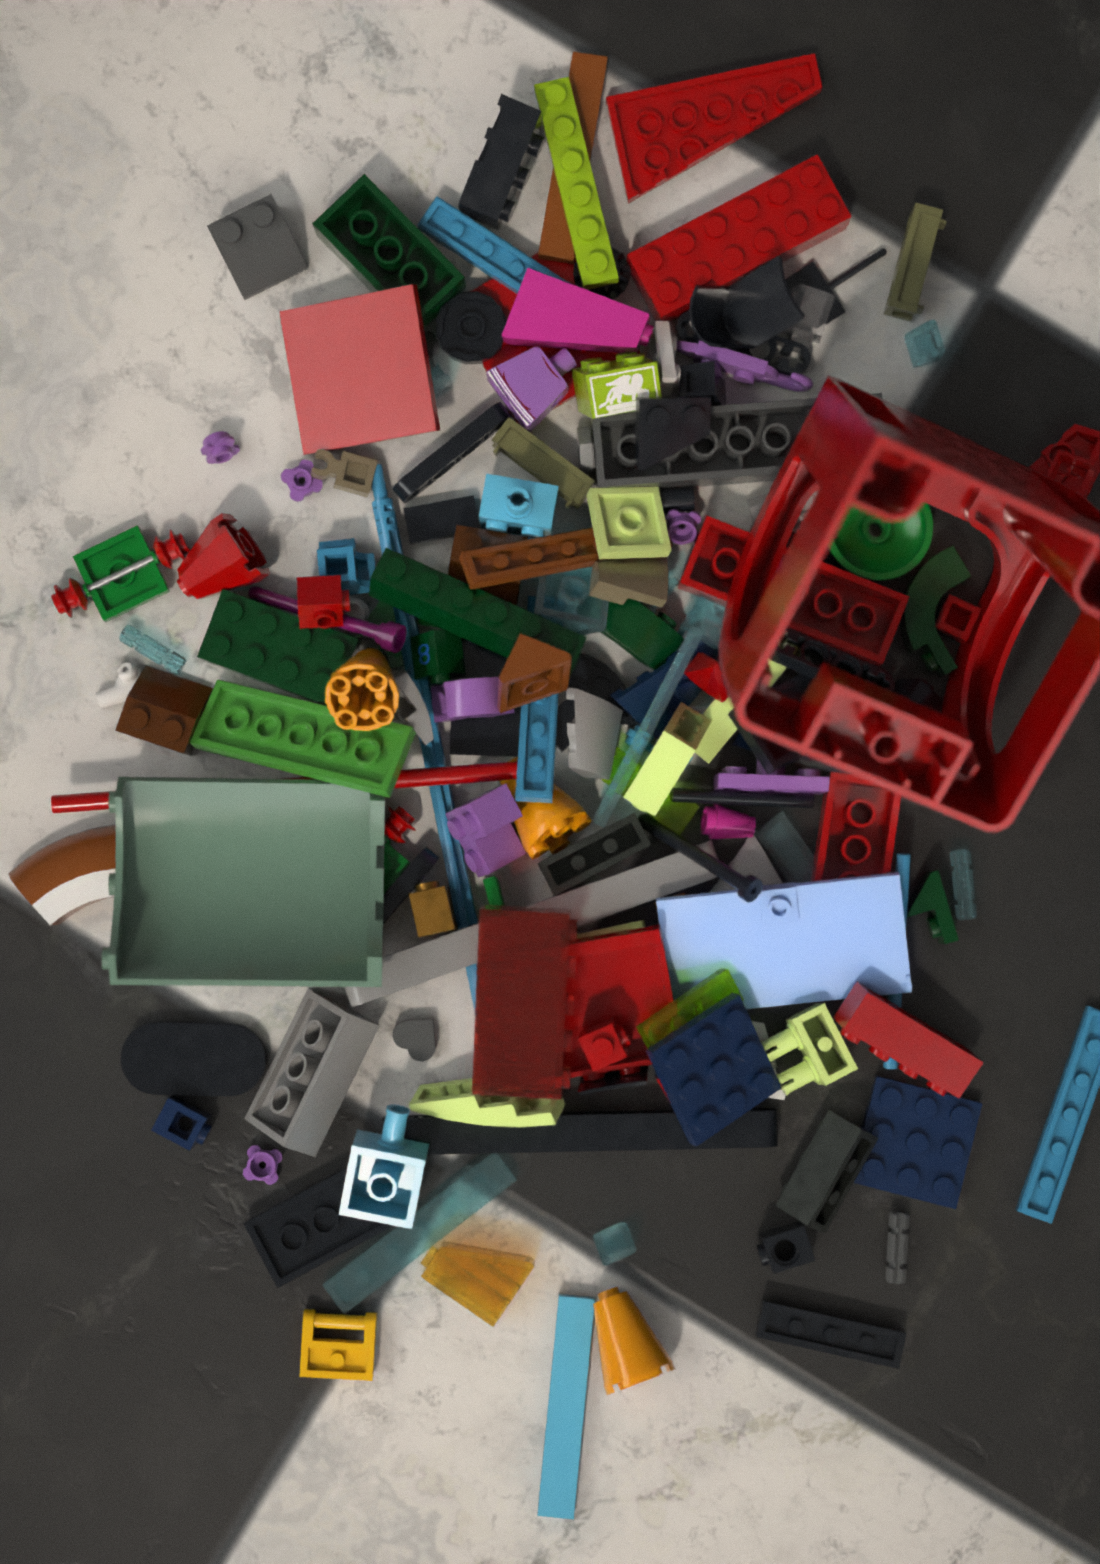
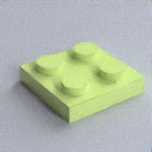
(628, 522)

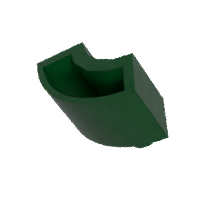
(642, 633)

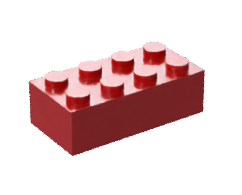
(855, 829)

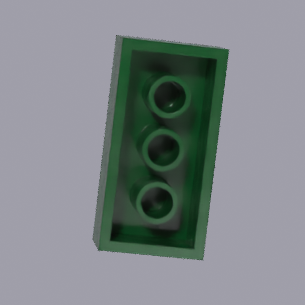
(387, 247)
(273, 648)

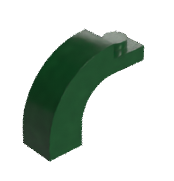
(918, 618)

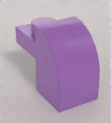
(466, 699)

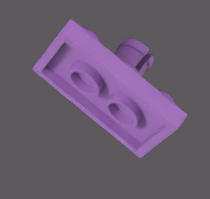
(803, 782)

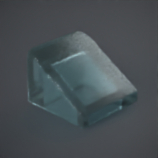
(925, 344)
(614, 1243)

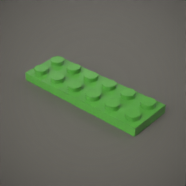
(300, 739)

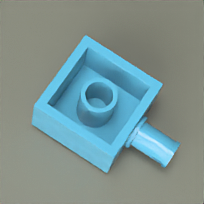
(518, 506)
(385, 1173)

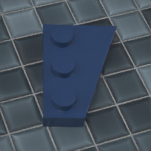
(640, 695)

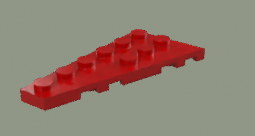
(687, 121)

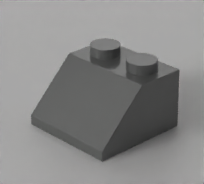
(257, 247)

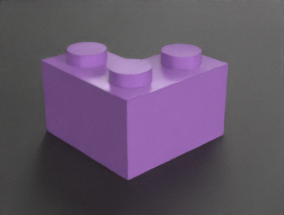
(486, 830)

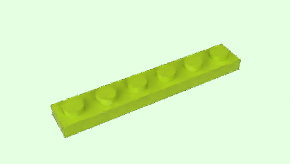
(576, 183)

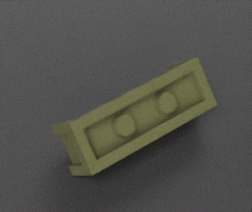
(913, 262)
(542, 462)

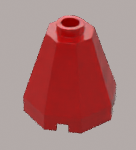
(221, 560)

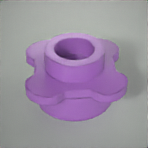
(219, 447)
(292, 476)
(684, 534)
(254, 1171)

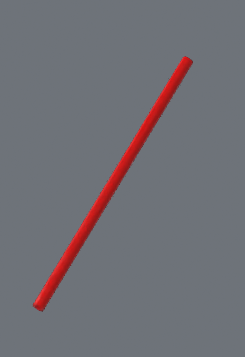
(407, 778)

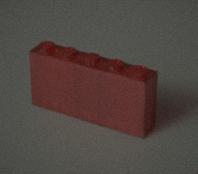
(523, 1001)

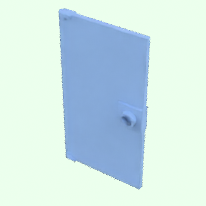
(792, 940)

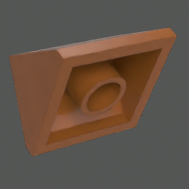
(532, 673)

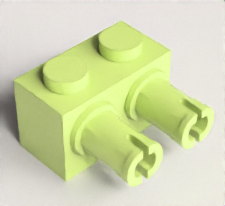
(821, 1044)

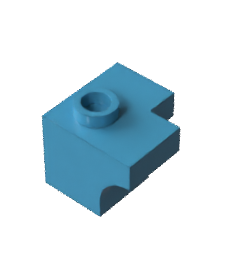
(342, 559)

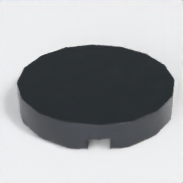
(470, 328)

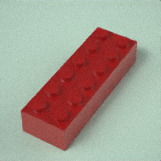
(739, 237)
(834, 608)

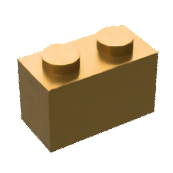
(432, 909)

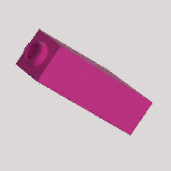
(571, 317)

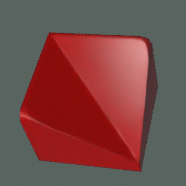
(957, 618)
(706, 675)

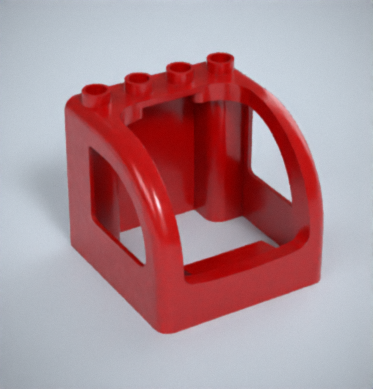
(889, 464)

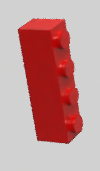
(907, 1040)

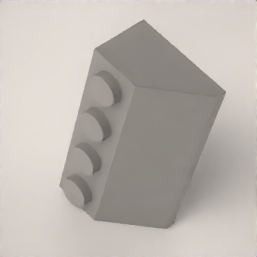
(311, 1073)

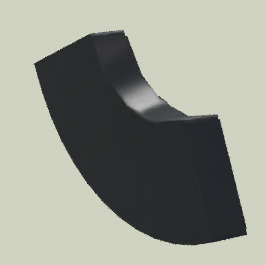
(599, 680)

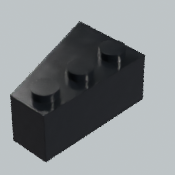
(503, 163)

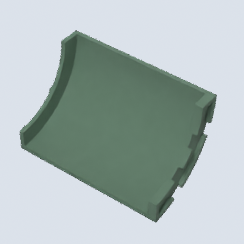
(246, 883)

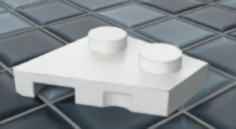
(663, 350)

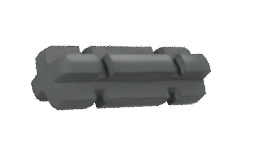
(897, 1247)

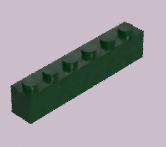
(464, 611)

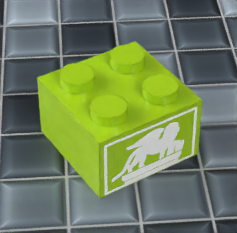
(612, 386)

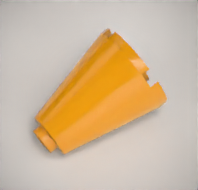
(626, 1342)

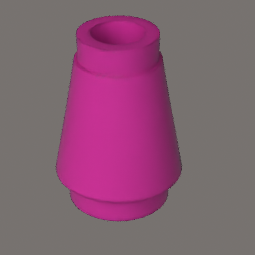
(725, 823)

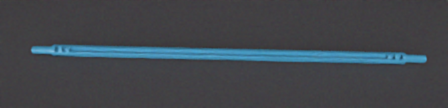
(432, 752)

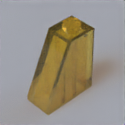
(477, 1276)

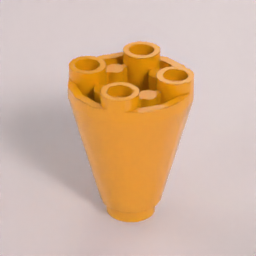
(363, 692)
(548, 824)

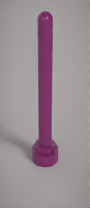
(389, 635)

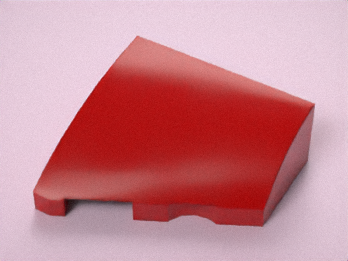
(1072, 459)

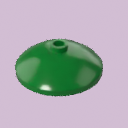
(888, 555)

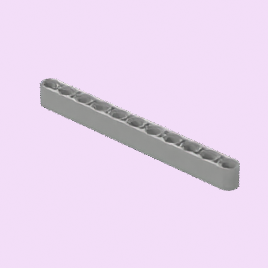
(587, 903)

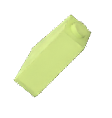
(667, 759)

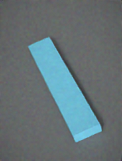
(566, 1406)

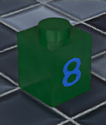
(437, 656)

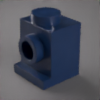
(169, 1123)

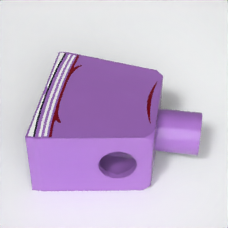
(531, 384)

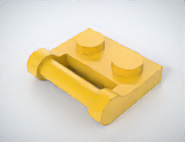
(338, 1356)

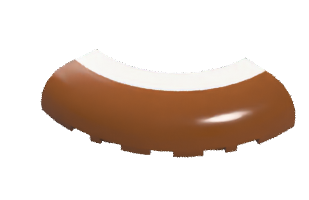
(68, 873)

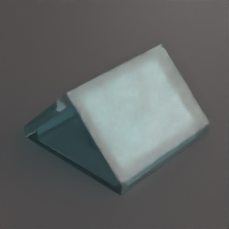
(567, 601)

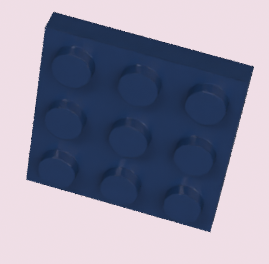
(713, 1069)
(920, 1141)

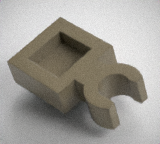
(351, 472)

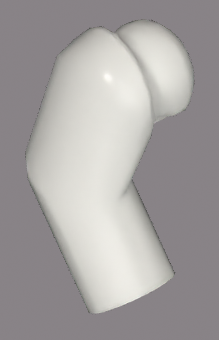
(115, 695)

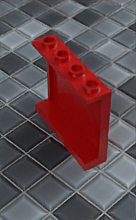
(618, 978)

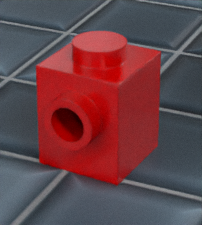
(321, 601)
(604, 1043)

